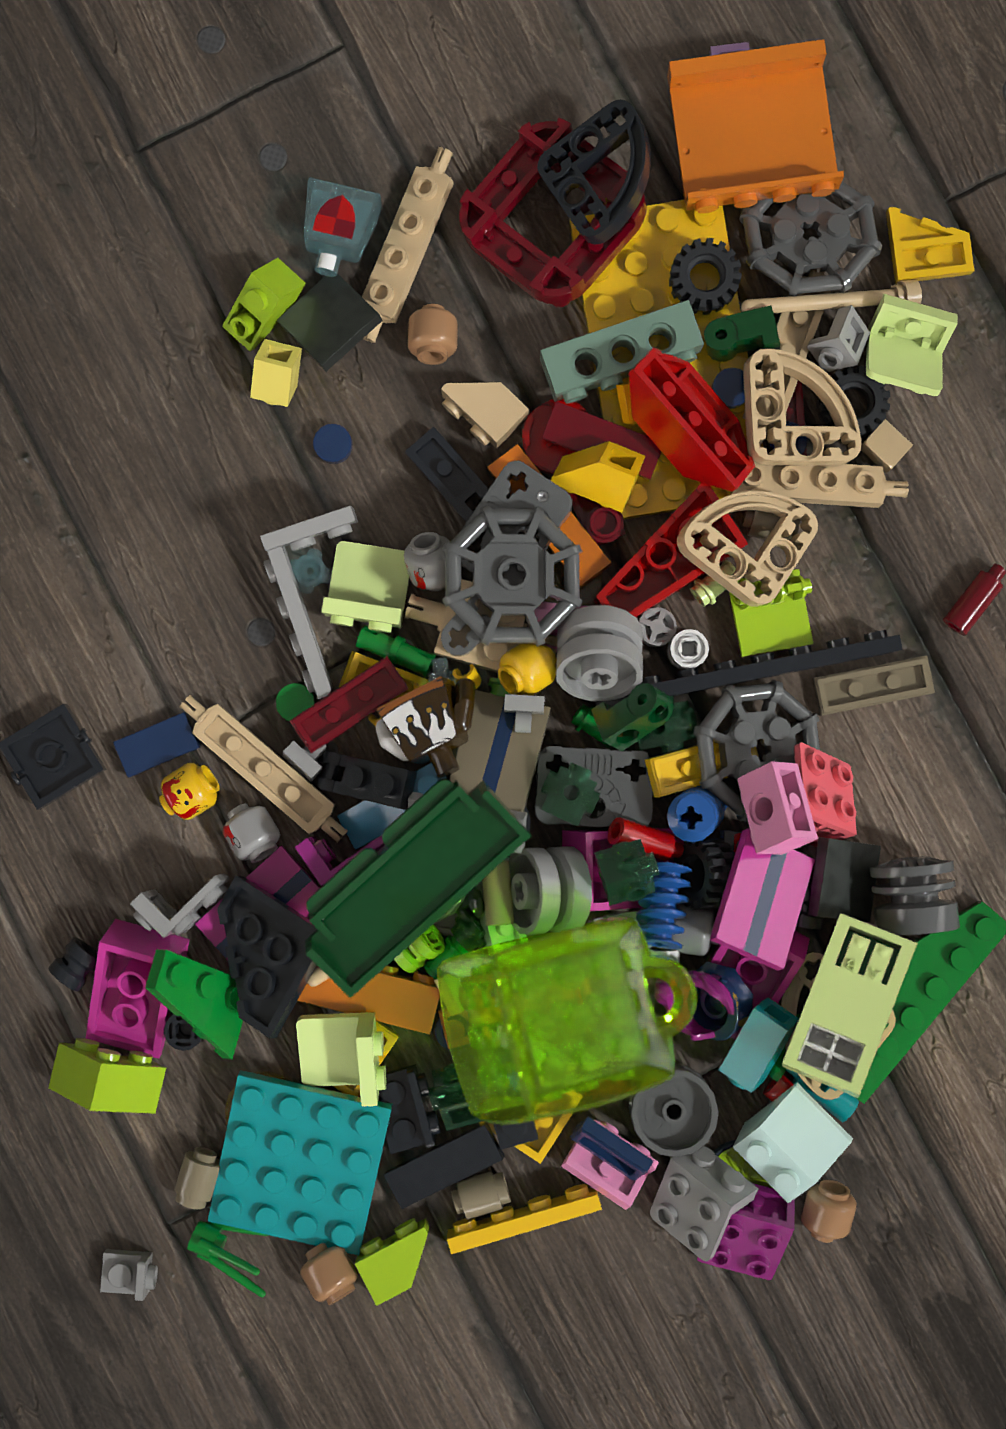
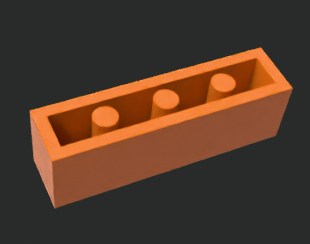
(391, 995)

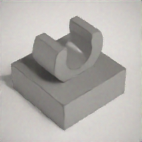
(524, 707)
(303, 760)

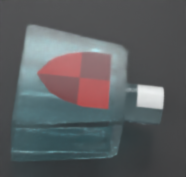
(338, 223)

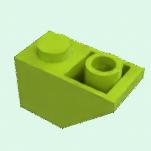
(262, 301)
(391, 1264)

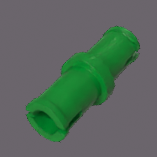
(396, 649)

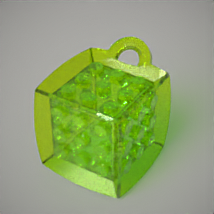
(560, 1020)

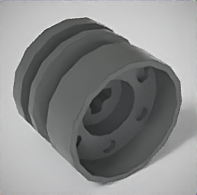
(915, 896)

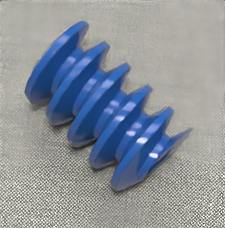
(686, 823)
(661, 906)

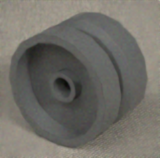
(688, 1127)

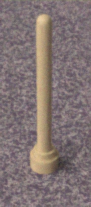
(904, 289)

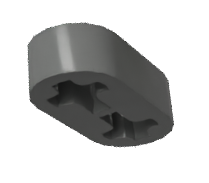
(458, 624)

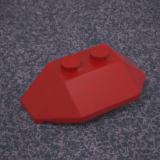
(688, 421)

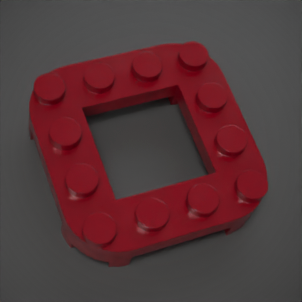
(485, 208)

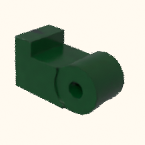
(741, 333)
(633, 716)

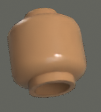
(432, 334)
(828, 1211)
(328, 1273)

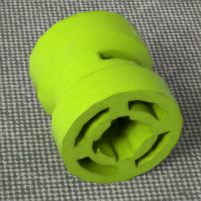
(425, 947)

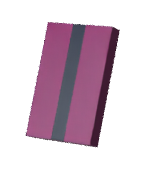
(278, 876)
(762, 903)

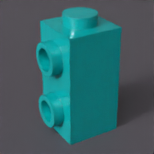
(758, 1045)

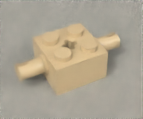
(482, 656)

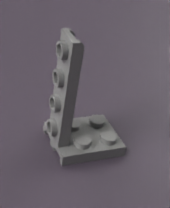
(291, 602)

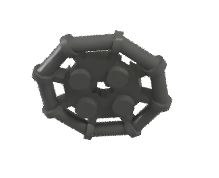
(802, 254)
(496, 592)
(742, 735)

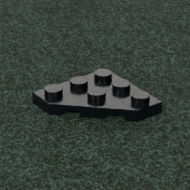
(265, 954)

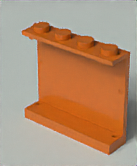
(753, 126)

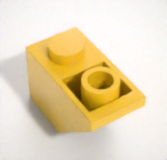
(600, 474)

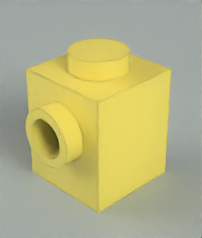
(275, 373)

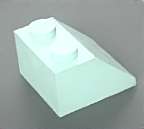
(792, 1142)

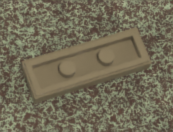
(873, 685)

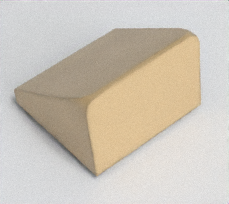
(886, 446)

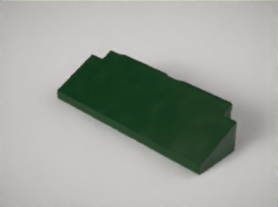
(420, 873)

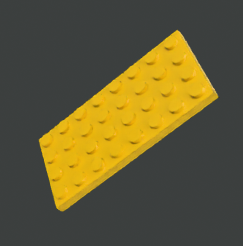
(639, 285)

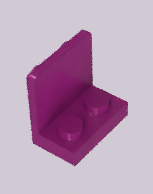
(320, 857)
(756, 1236)

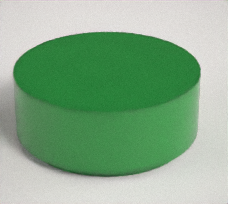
(293, 700)

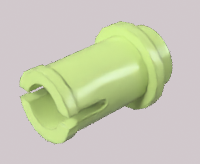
(708, 589)

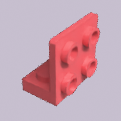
(828, 792)

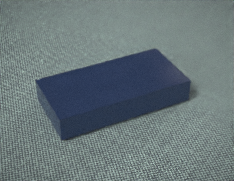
(156, 745)
(611, 1149)

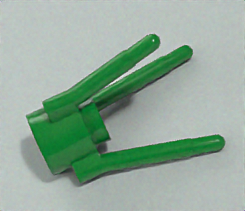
(208, 1244)

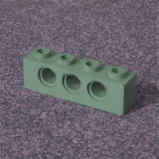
(558, 361)

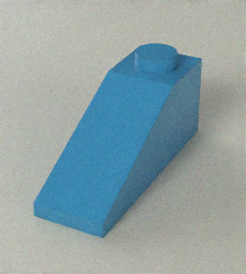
(369, 819)

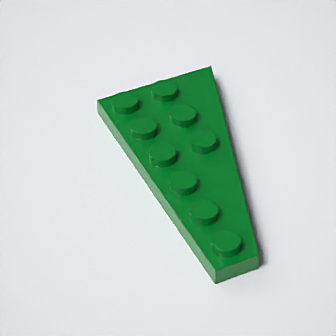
(933, 978)

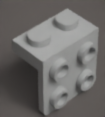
(157, 913)
(698, 1200)

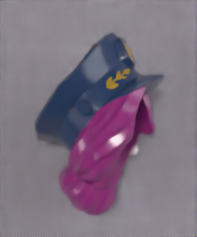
(721, 1002)

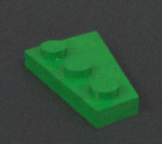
(200, 996)

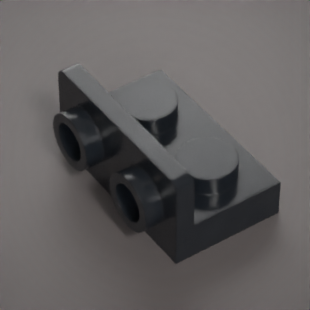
(409, 1119)

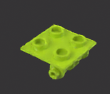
(776, 624)

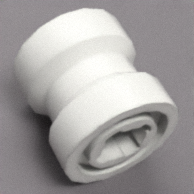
(682, 653)

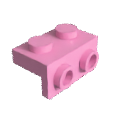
(603, 1176)

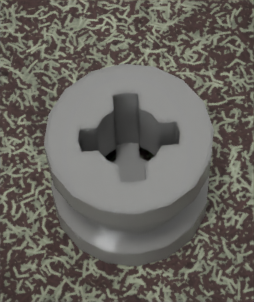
(658, 621)

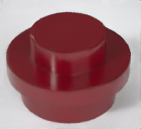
(604, 524)

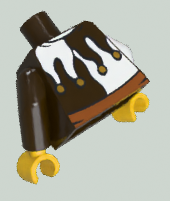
(430, 721)

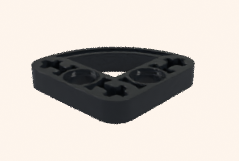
(572, 172)

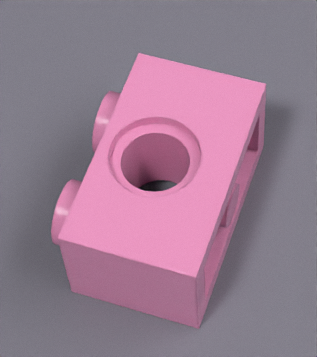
(777, 808)

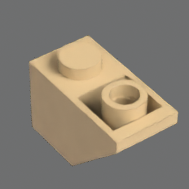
(487, 407)

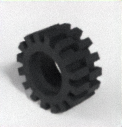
(709, 253)
(874, 392)
(710, 867)

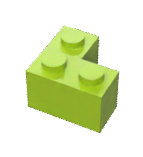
(105, 1080)

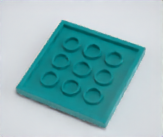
(299, 1162)

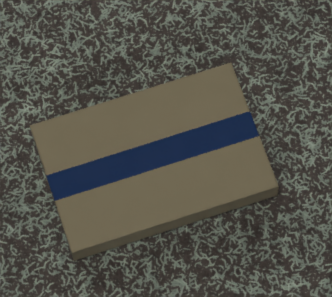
(499, 753)

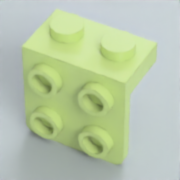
(908, 344)
(367, 586)
(342, 1052)

